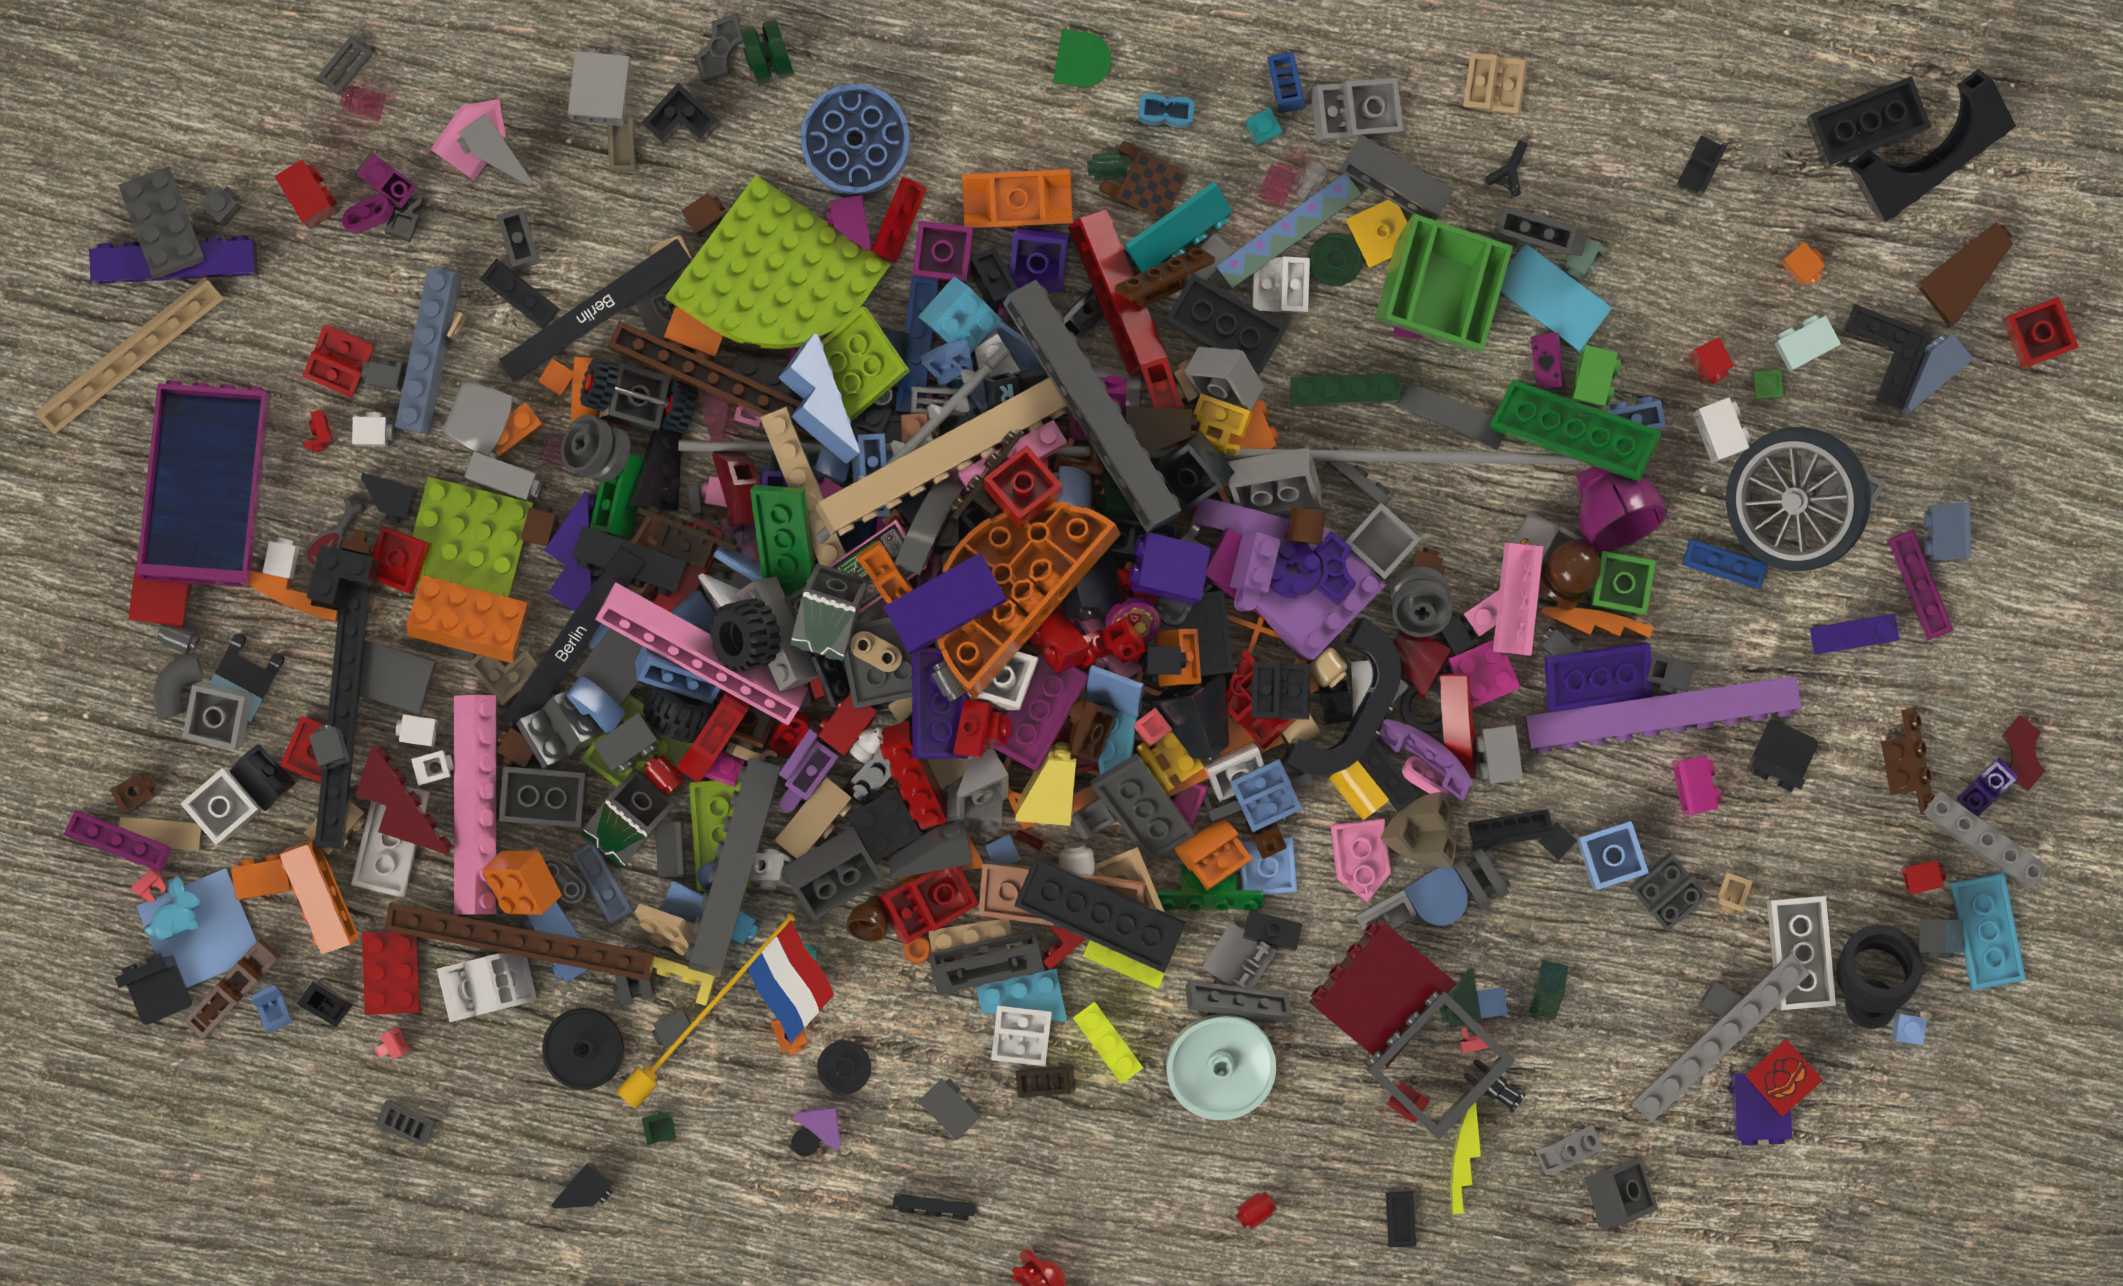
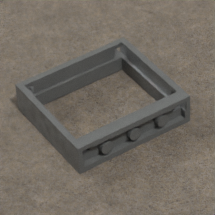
(1471, 1095)

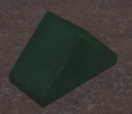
(1548, 989)

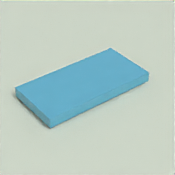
(1553, 297)
(1988, 931)

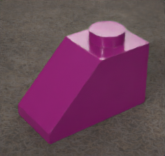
(850, 220)

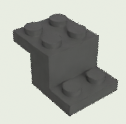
(559, 730)

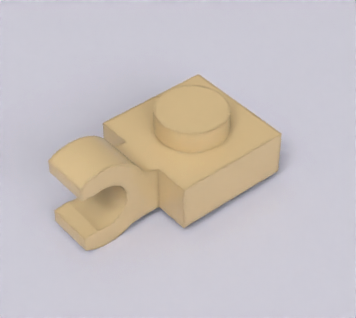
(745, 751)

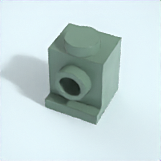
(1580, 265)

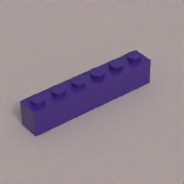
(129, 264)

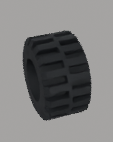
(745, 635)
(677, 714)

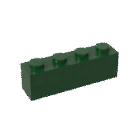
(1345, 390)

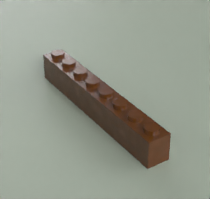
(700, 373)

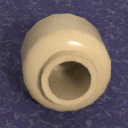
(1328, 668)

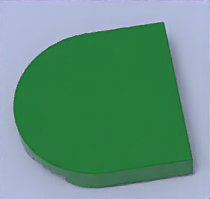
(1081, 59)

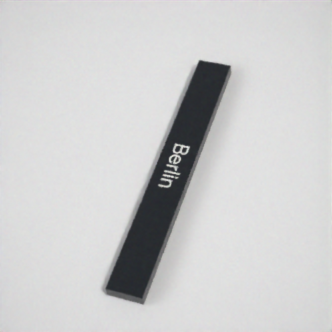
(595, 310)
(571, 639)

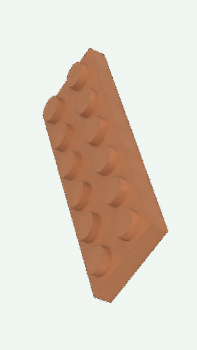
(1004, 881)

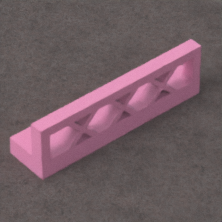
(1518, 599)

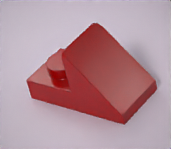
(1160, 383)
(1056, 953)

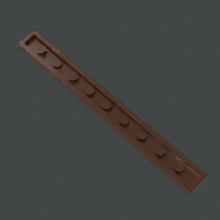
(519, 941)

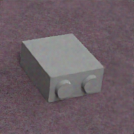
(599, 87)
(504, 477)

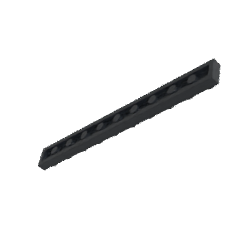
(343, 714)

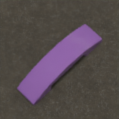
(1242, 520)
(1432, 752)

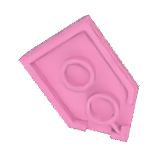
(448, 147)
(1361, 856)

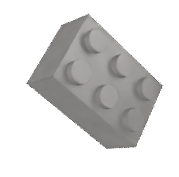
(1276, 482)

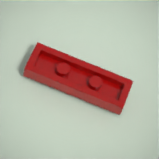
(898, 219)

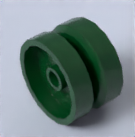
(766, 52)

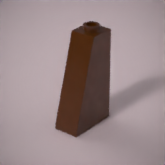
(1962, 276)

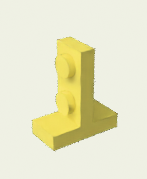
(666, 967)

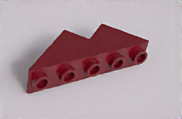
(402, 815)

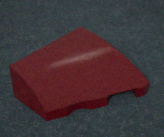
(1420, 660)

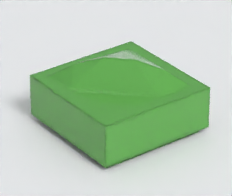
(1767, 384)

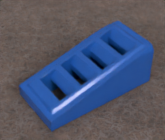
(1293, 103)

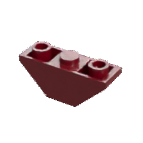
(737, 477)

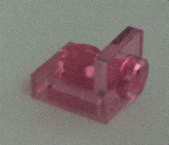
(362, 103)

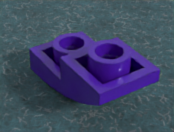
(1987, 787)

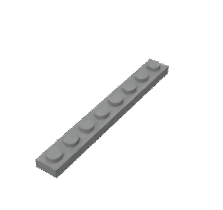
(1720, 1037)

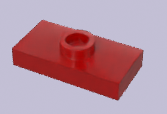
(972, 729)

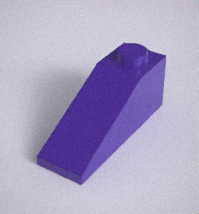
(1854, 634)

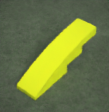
(1466, 1147)

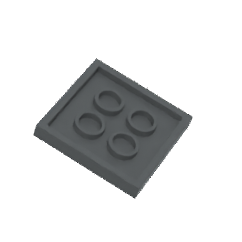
(870, 684)

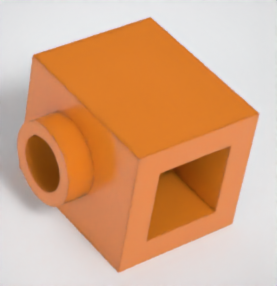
(1804, 264)

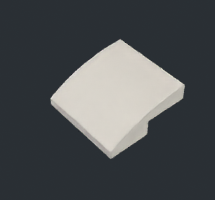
(1281, 286)
(1021, 1035)

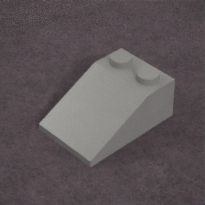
(487, 144)

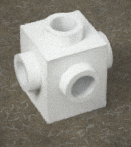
(768, 869)

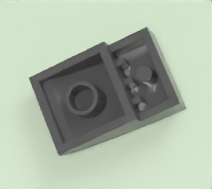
(395, 677)

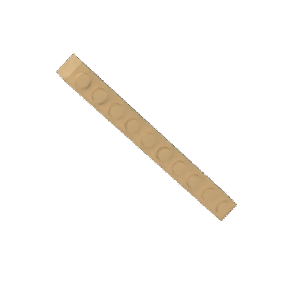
(939, 457)

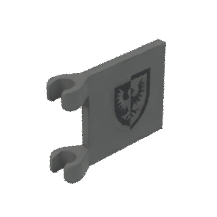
(655, 308)

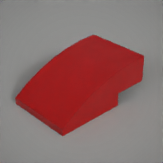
(159, 601)
(927, 902)

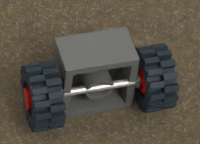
(637, 397)

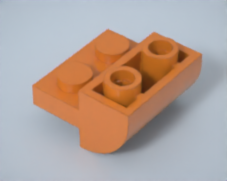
(1214, 853)

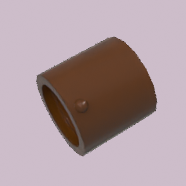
(1306, 526)

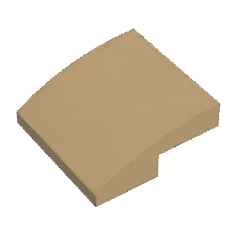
(1495, 84)

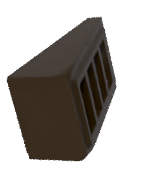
(1068, 1075)

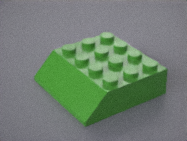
(1443, 283)

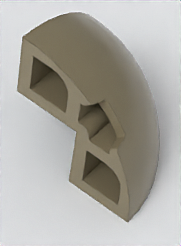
(1423, 831)

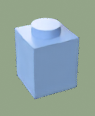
(1908, 1029)

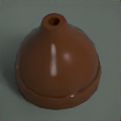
(868, 921)

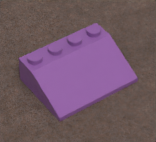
(1313, 619)

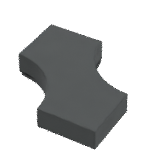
(714, 58)

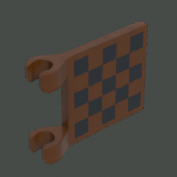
(1149, 184)

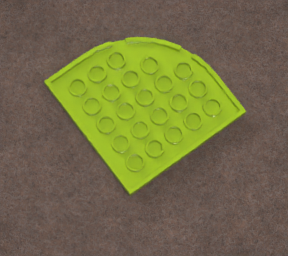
(775, 273)

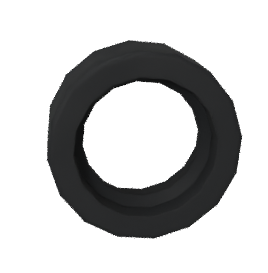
(1408, 716)

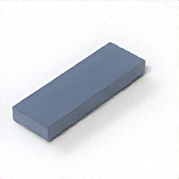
(602, 883)

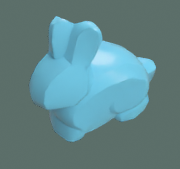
(175, 916)

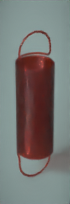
(1029, 840)

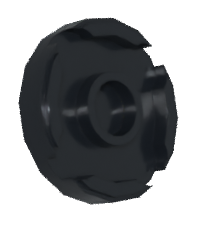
(844, 1067)

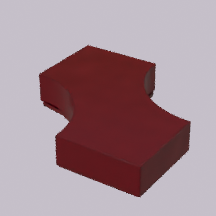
(2022, 742)

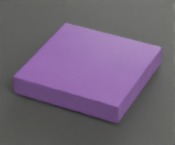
(799, 753)

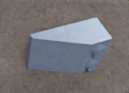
(1936, 367)

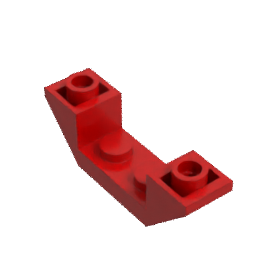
(713, 737)

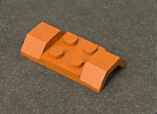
(1017, 199)

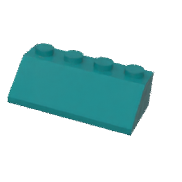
(1179, 229)

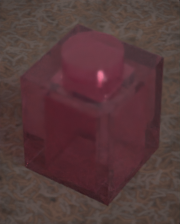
(1277, 184)

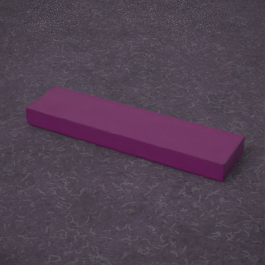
(1920, 585)
(118, 841)

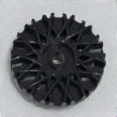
(562, 1045)

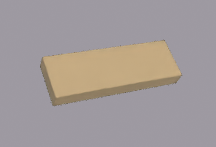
(171, 833)

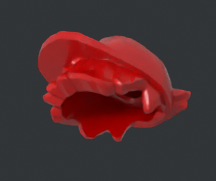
(1038, 1272)

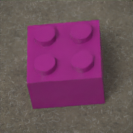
(942, 251)

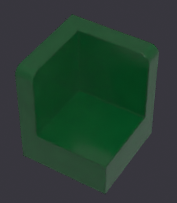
(659, 1127)

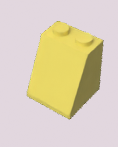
(1050, 789)

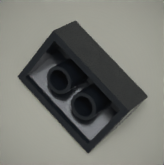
(1130, 531)

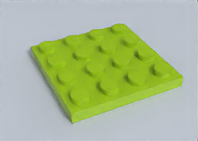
(471, 536)

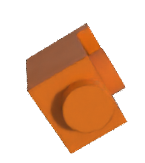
(796, 1045)

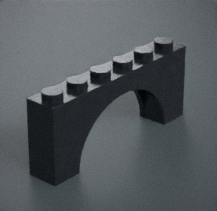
(1979, 124)

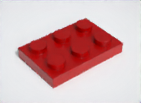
(390, 973)

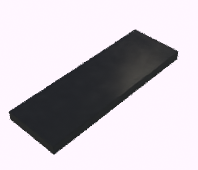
(1100, 914)

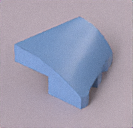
(947, 363)

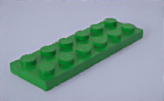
(1576, 430)
(783, 535)

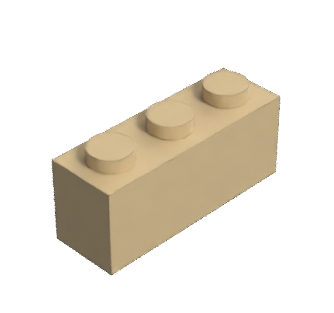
(815, 819)

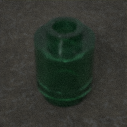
(1107, 166)

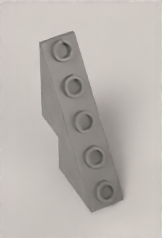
(1985, 840)

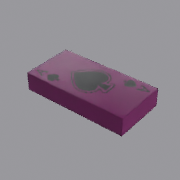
(1547, 361)

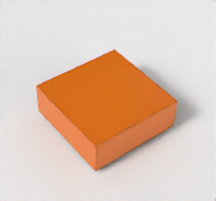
(556, 377)

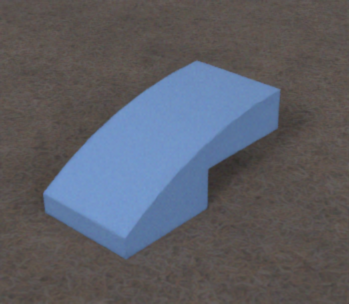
(594, 701)

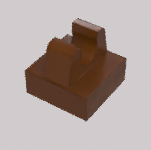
(357, 543)

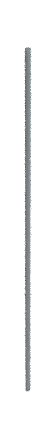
(1317, 455)

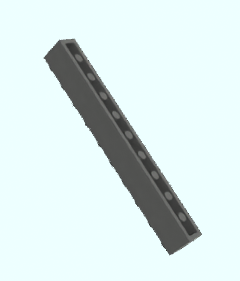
(1092, 406)

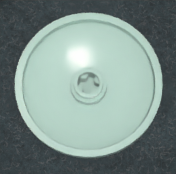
(1221, 1067)

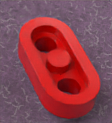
(785, 737)

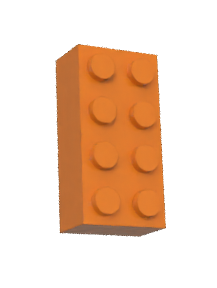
(467, 619)

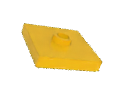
(1377, 231)

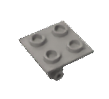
(1238, 959)

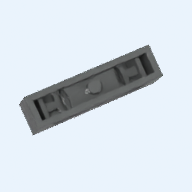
(986, 962)

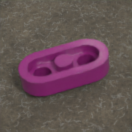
(368, 214)

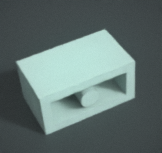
(1806, 343)

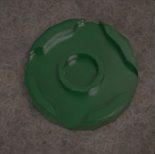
(1335, 259)

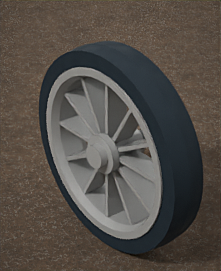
(1798, 499)

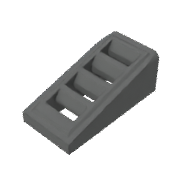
(425, 1134)

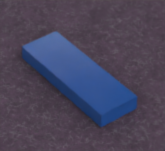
(1724, 564)

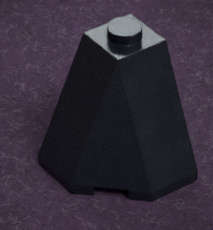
(1197, 716)

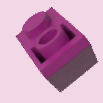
(385, 179)

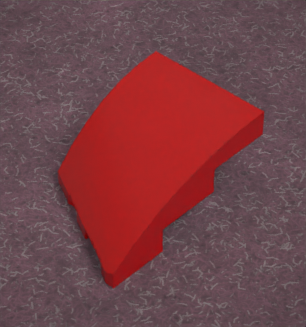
(1240, 705)

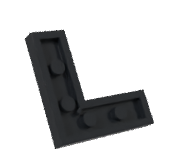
(1908, 349)

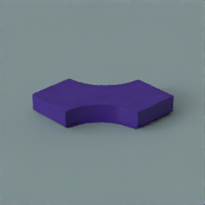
(1336, 580)

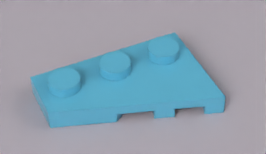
(1120, 741)
(1031, 992)

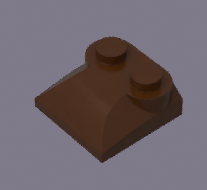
(1090, 729)

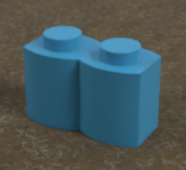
(1173, 111)

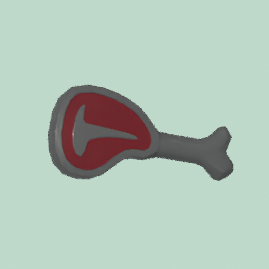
(334, 537)

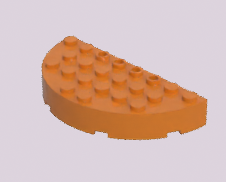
(1035, 573)

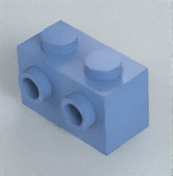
(1645, 412)

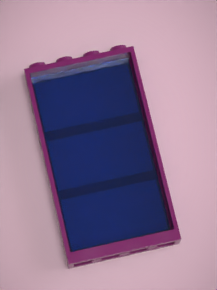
(203, 484)

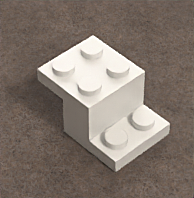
(486, 985)

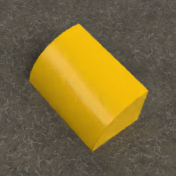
(1359, 790)

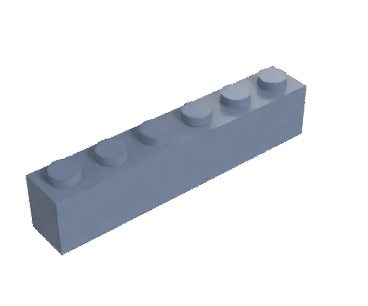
(428, 351)

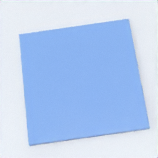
(222, 932)

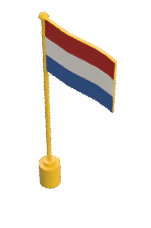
(786, 981)

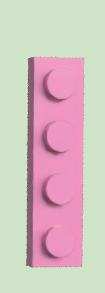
(1042, 441)

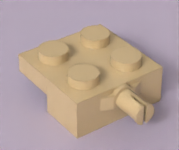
(666, 929)

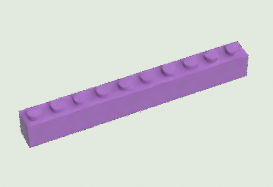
(1662, 712)

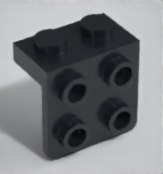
(1783, 755)
(155, 988)

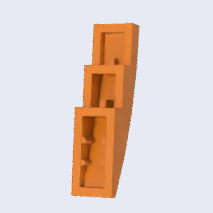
(884, 573)
(279, 590)
(1586, 619)

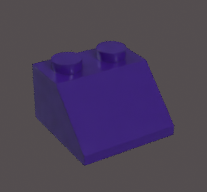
(1039, 257)

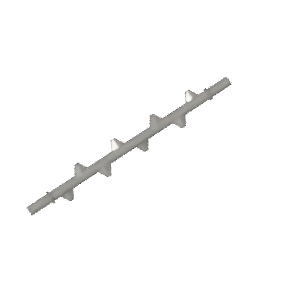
(939, 414)

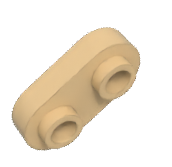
(876, 650)

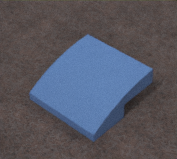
(1115, 691)
(1266, 795)

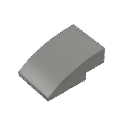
(1356, 109)

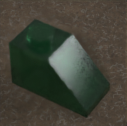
(1466, 997)

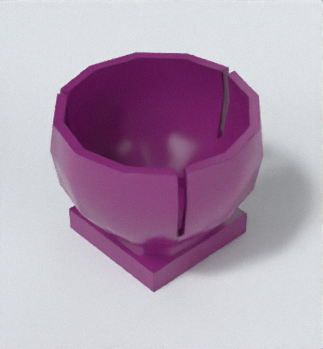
(1616, 509)

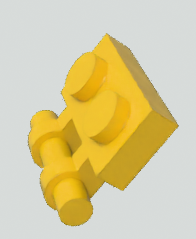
(1222, 416)
(1176, 756)

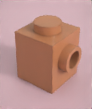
(913, 423)

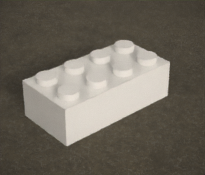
(1803, 930)

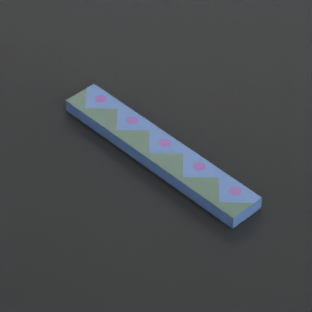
(1288, 231)

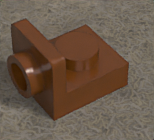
(1268, 840)

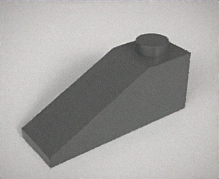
(937, 850)

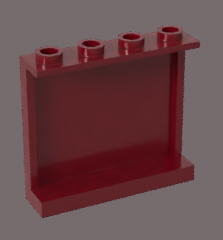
(1378, 987)

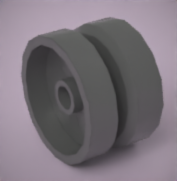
(595, 448)
(1421, 602)

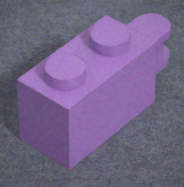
(1253, 569)
(807, 776)

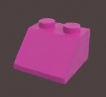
(1696, 785)

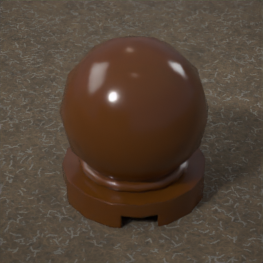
(1569, 573)

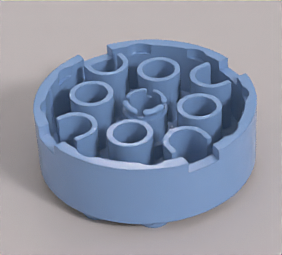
(862, 167)

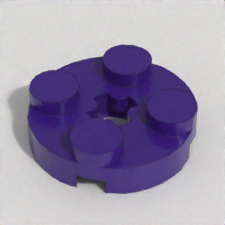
(1298, 584)

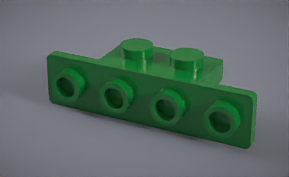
(1220, 897)

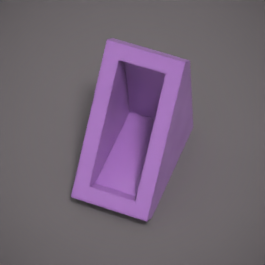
(823, 1124)

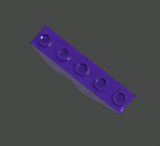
(574, 580)

